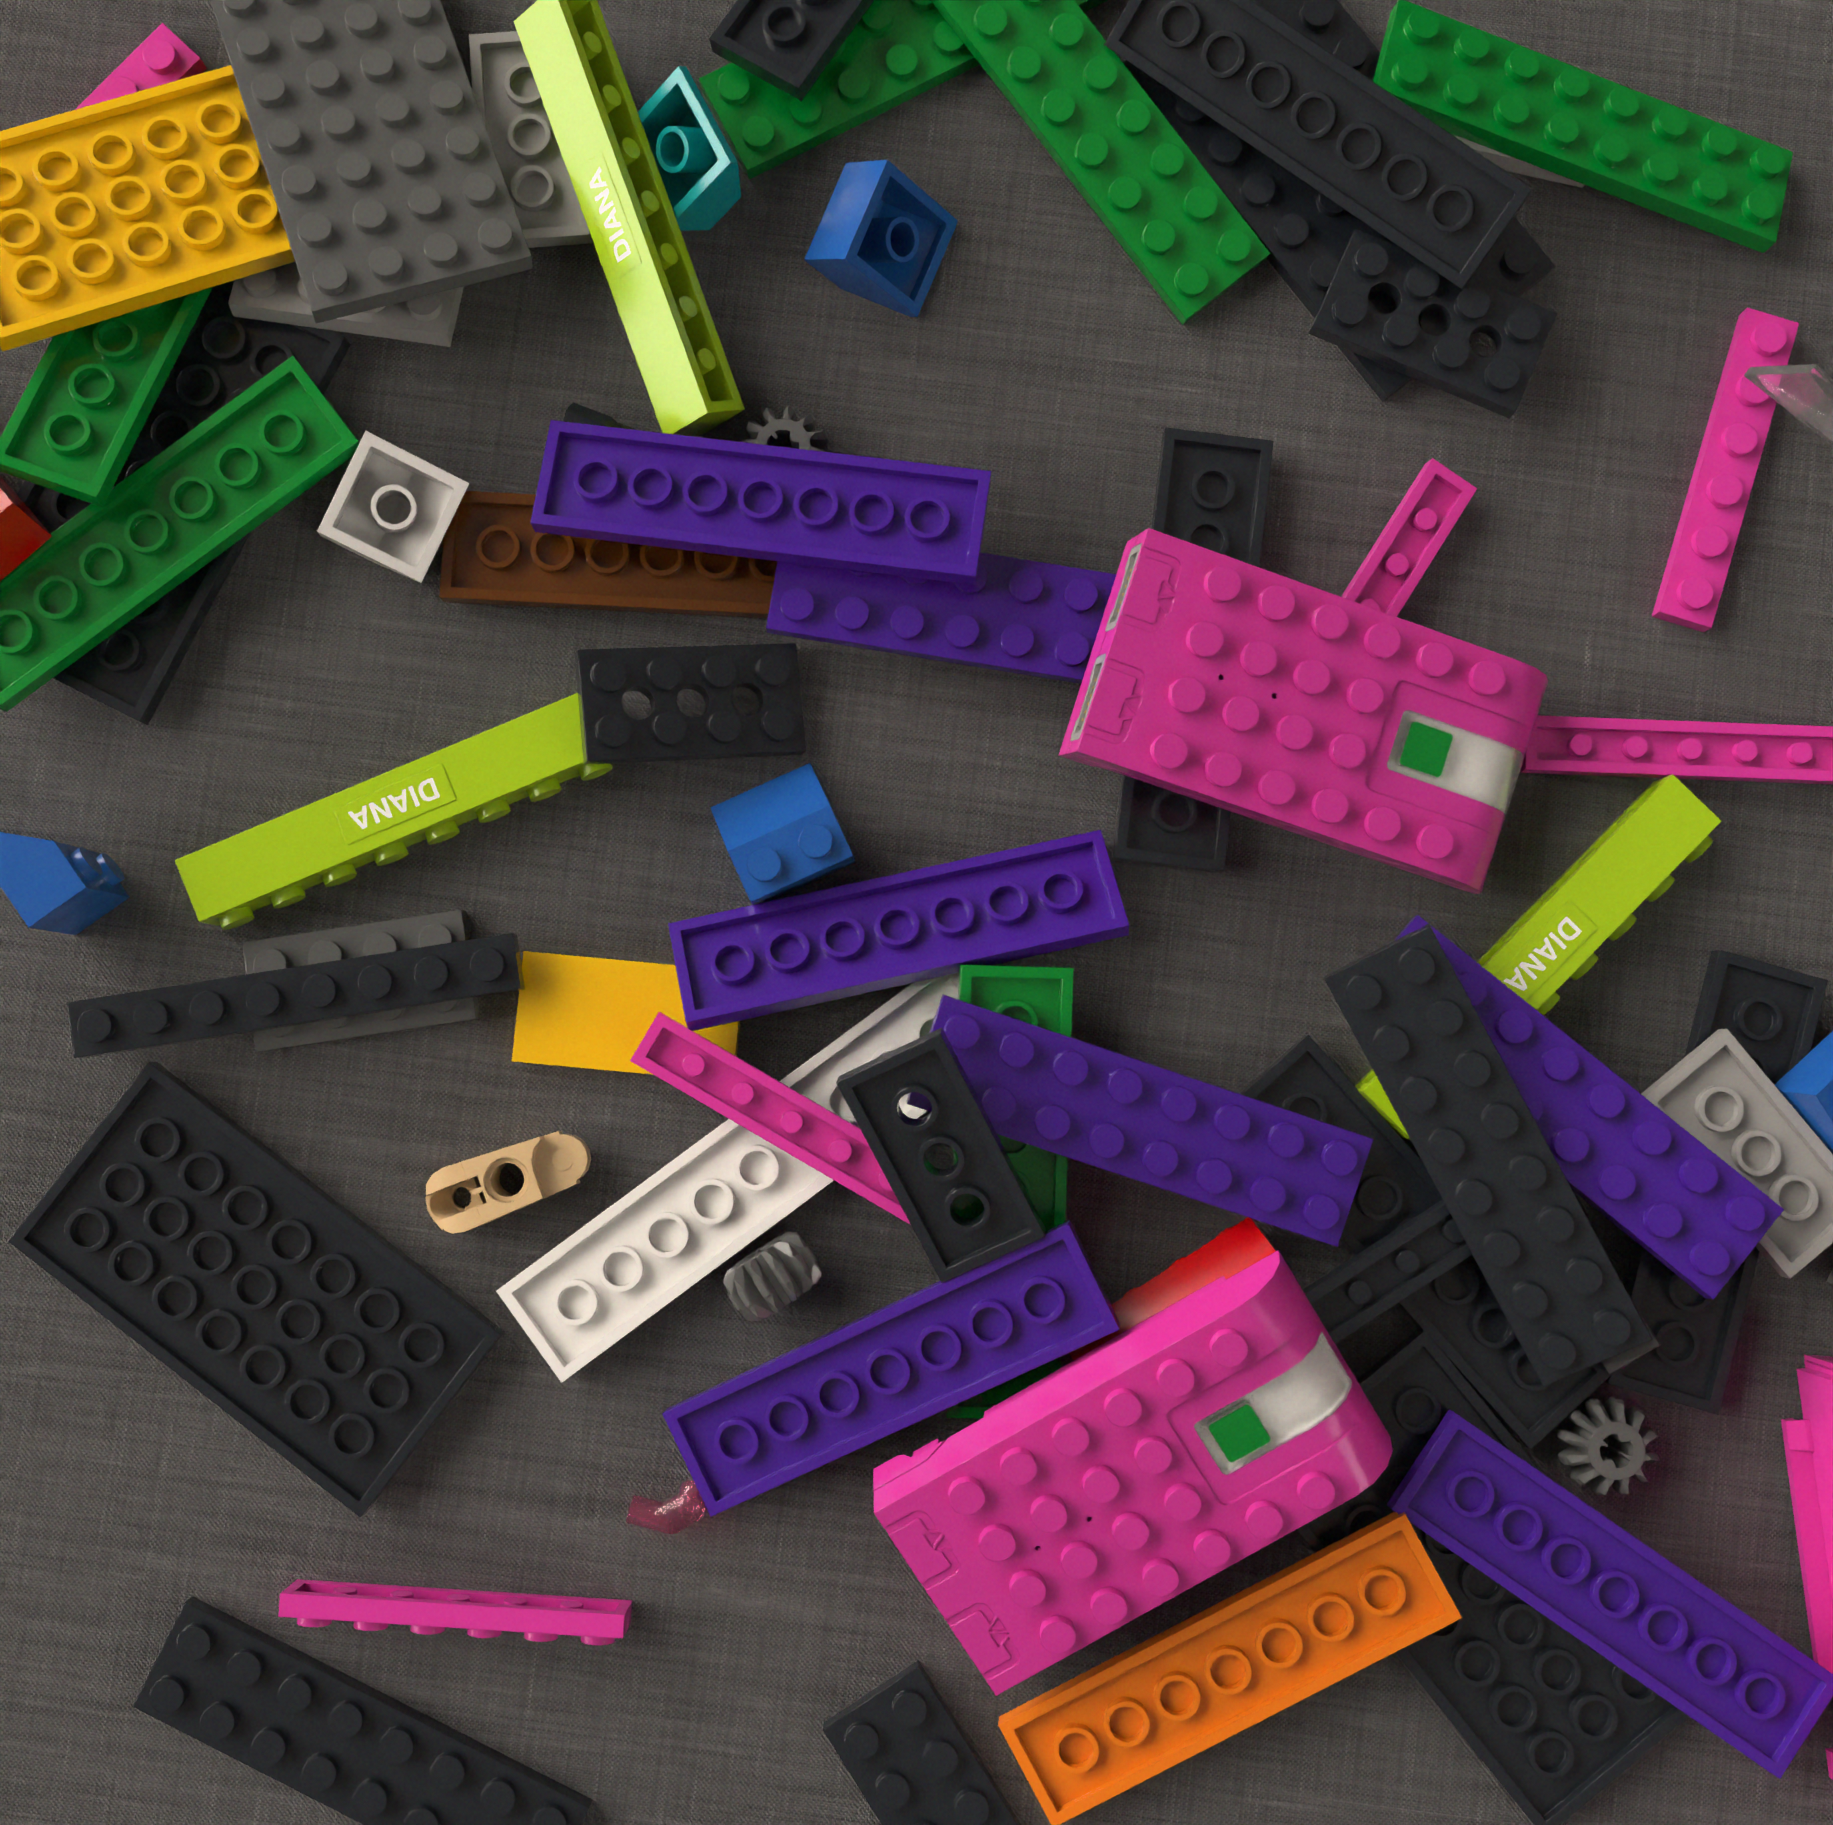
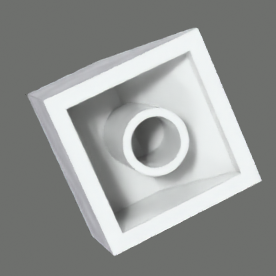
(392, 507)

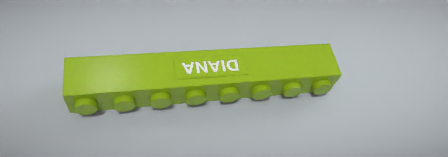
(629, 215)
(387, 815)
(1590, 903)

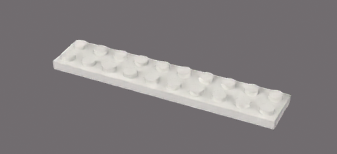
(697, 1206)

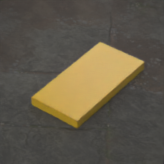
(597, 1011)

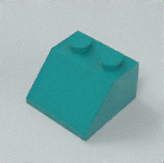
(690, 153)

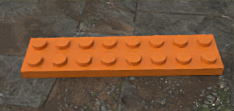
(1228, 1667)

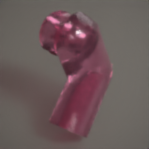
(669, 1516)

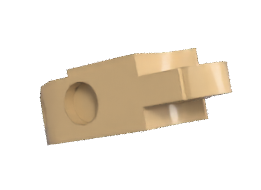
(548, 1167)

